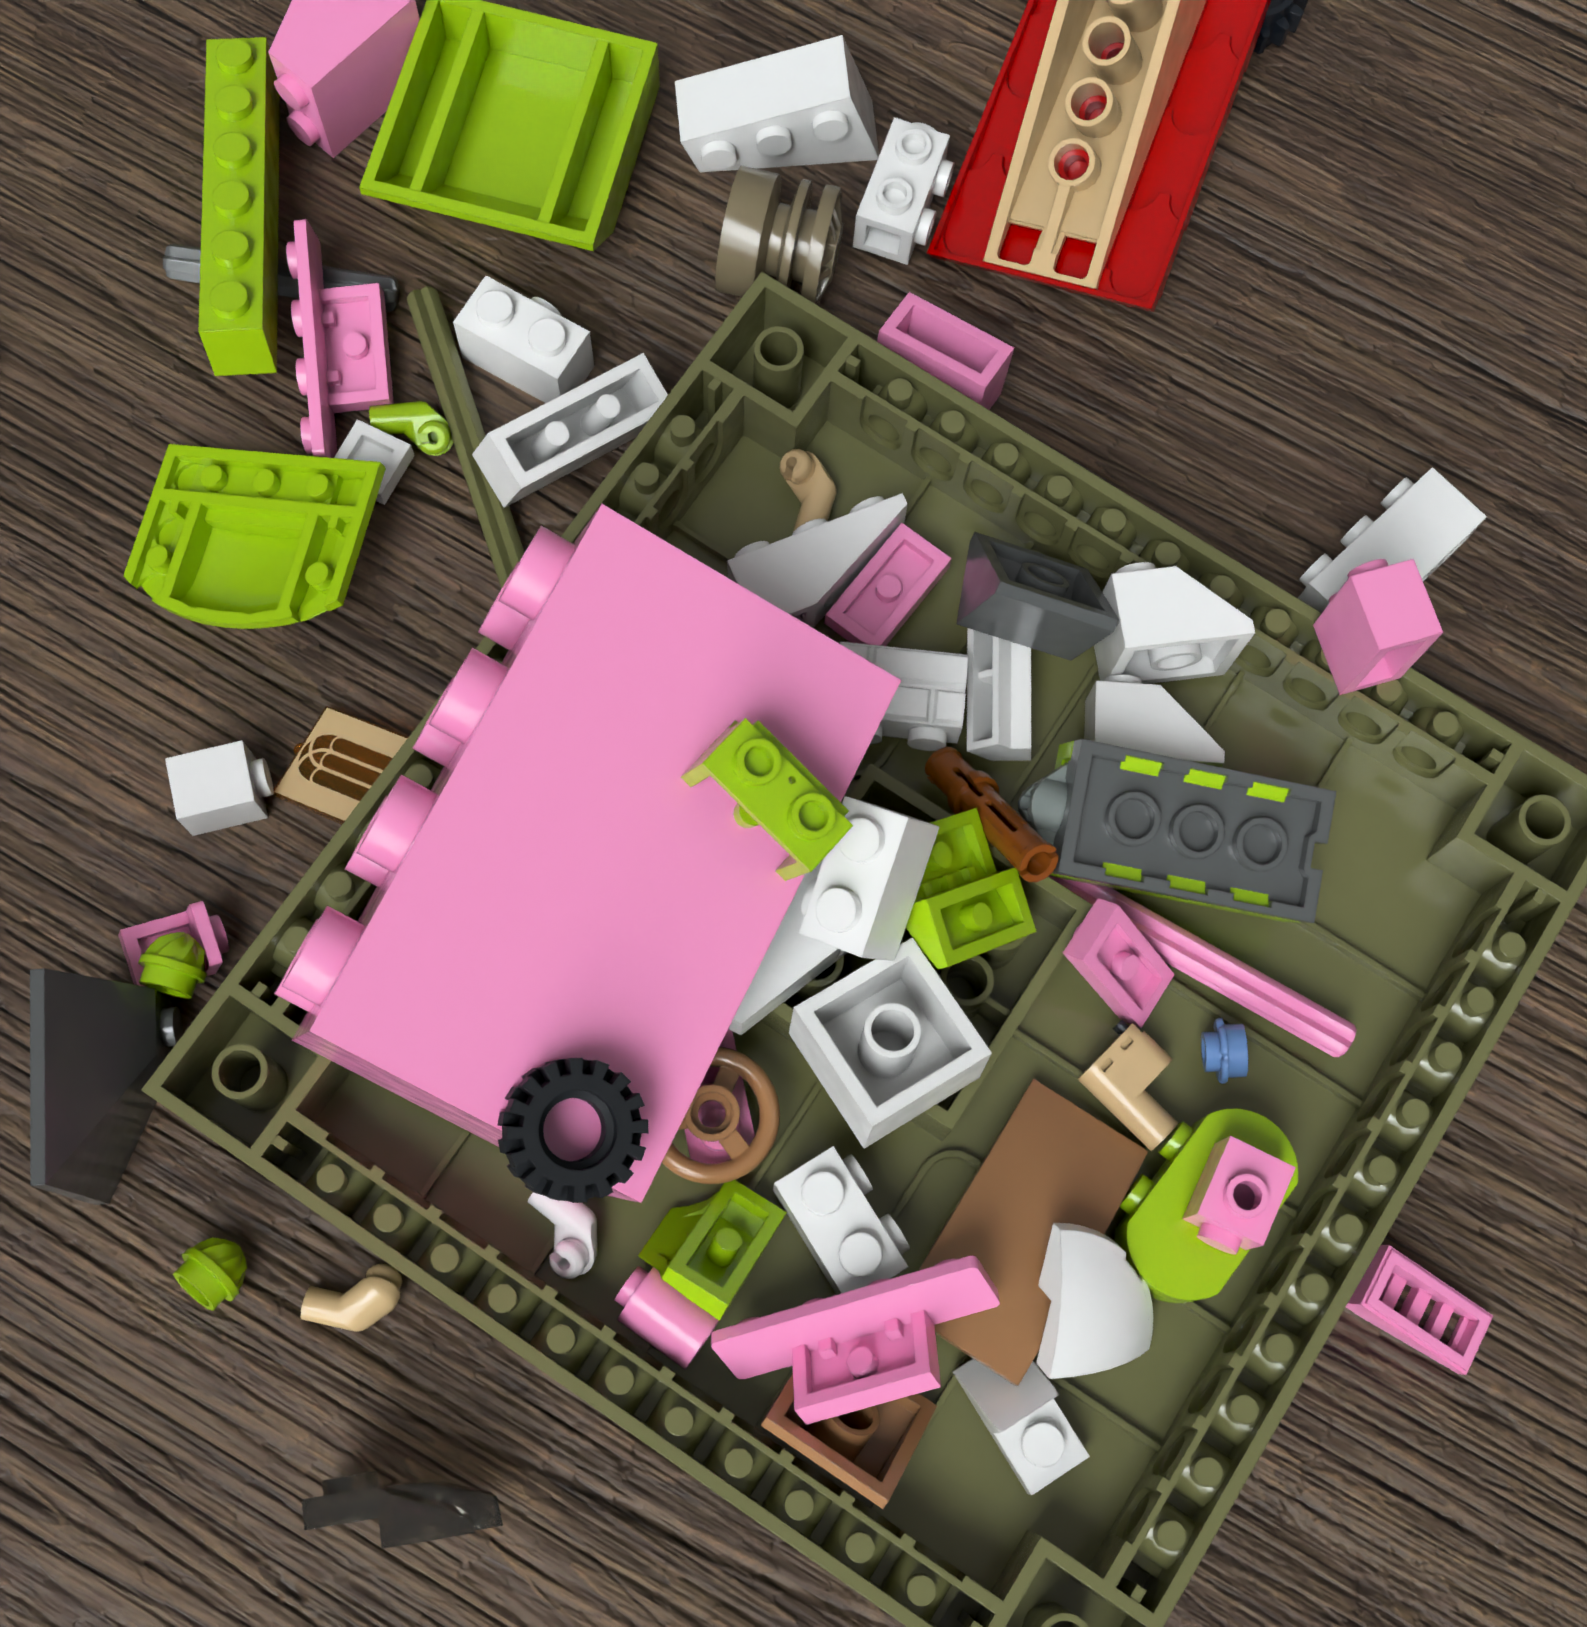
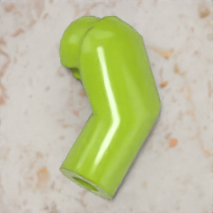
(416, 421)

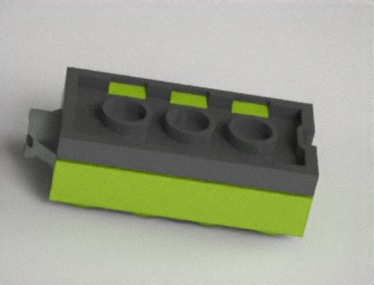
(1182, 830)

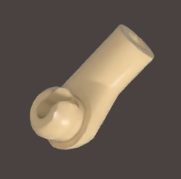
(810, 485)

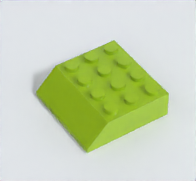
(515, 121)

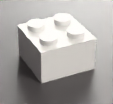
(888, 1042)

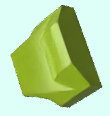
(713, 1245)

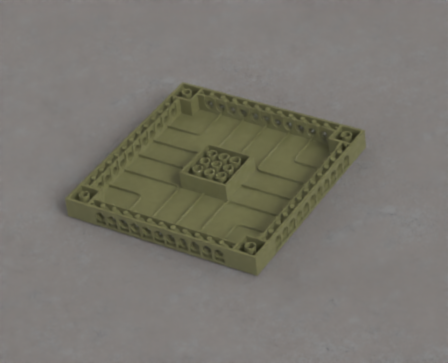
(1431, 917)

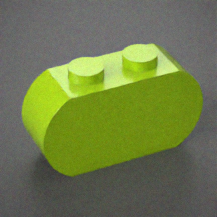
(1152, 1231)

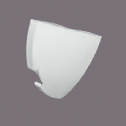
(1097, 1305)

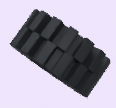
(619, 1137)

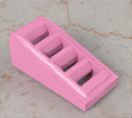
(1380, 1292)

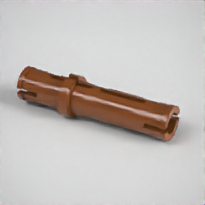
(1001, 823)

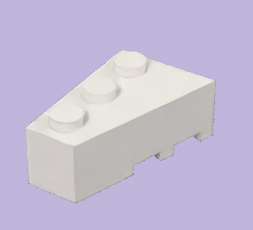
(779, 111)

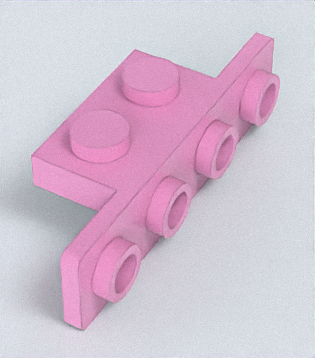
(342, 343)
(862, 1342)

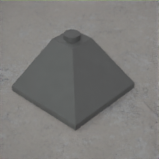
(88, 1062)

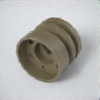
(778, 237)

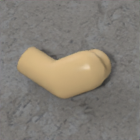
(360, 1305)

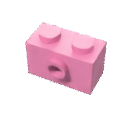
(948, 349)
(1377, 625)

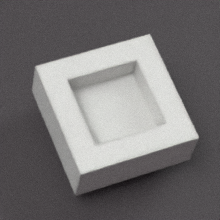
(372, 444)

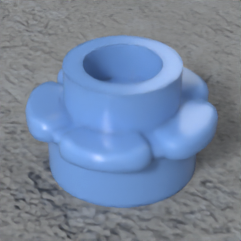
(1225, 1051)

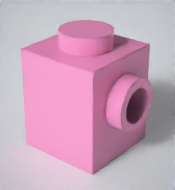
(1237, 1196)

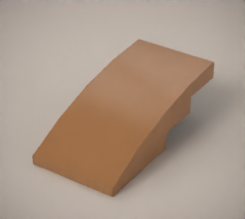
(1040, 1171)

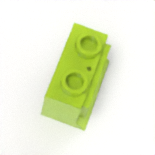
(774, 793)

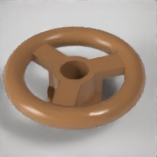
(743, 1156)

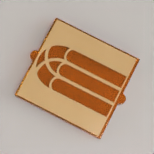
(337, 764)

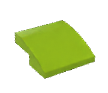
(963, 899)

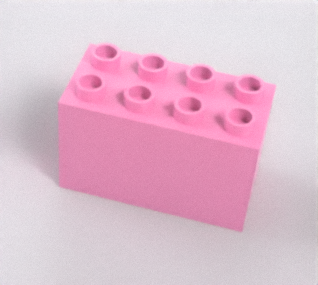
(560, 866)

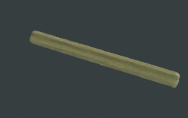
(464, 427)

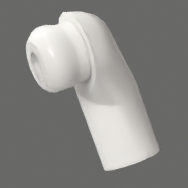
(573, 1235)

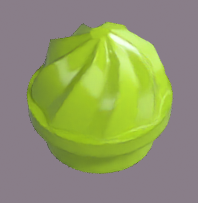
(173, 965)
(212, 1271)

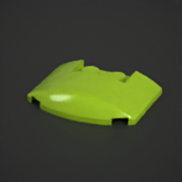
(252, 535)

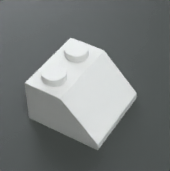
(1169, 627)

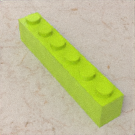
(240, 208)

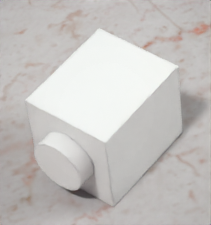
(219, 787)

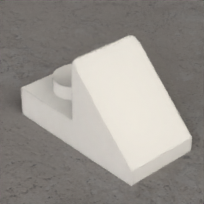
(1024, 1423)

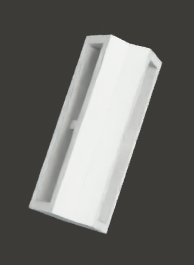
(998, 698)

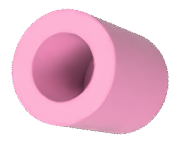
(664, 1316)

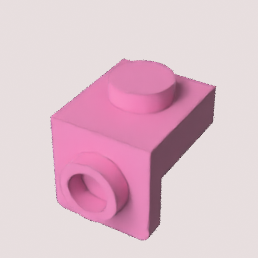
(194, 921)

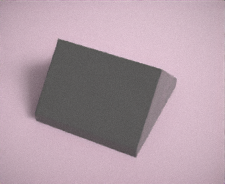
(1032, 599)

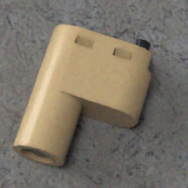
(1120, 1082)

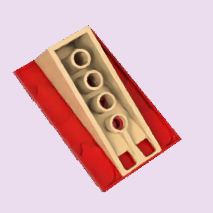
(1098, 143)

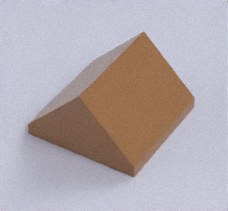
(861, 1447)

